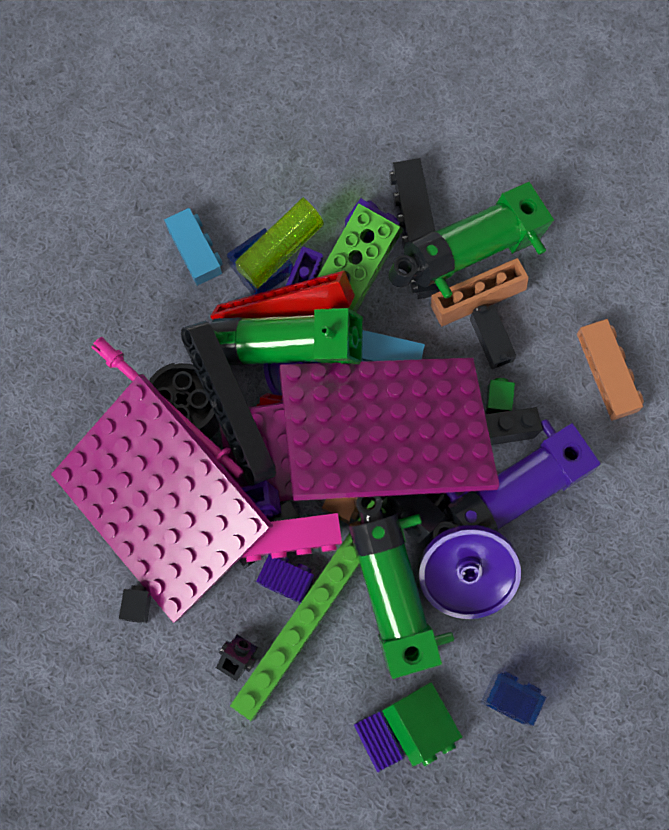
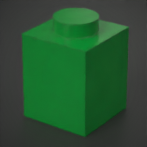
(500, 396)

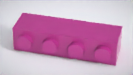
(298, 536)

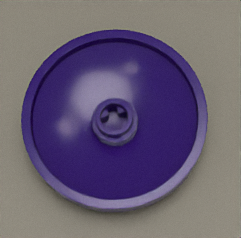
(469, 572)

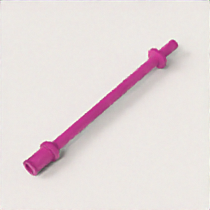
(115, 359)

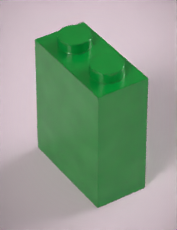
(422, 725)

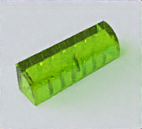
(279, 243)

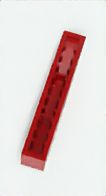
(298, 299)

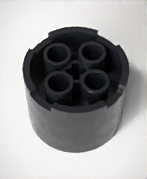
(182, 382)

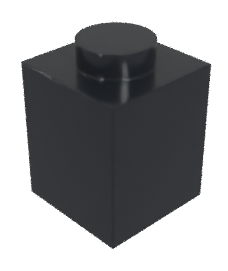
(135, 604)

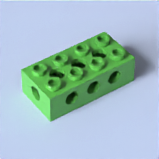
(374, 253)

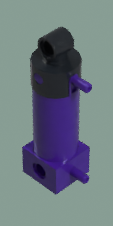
(524, 482)

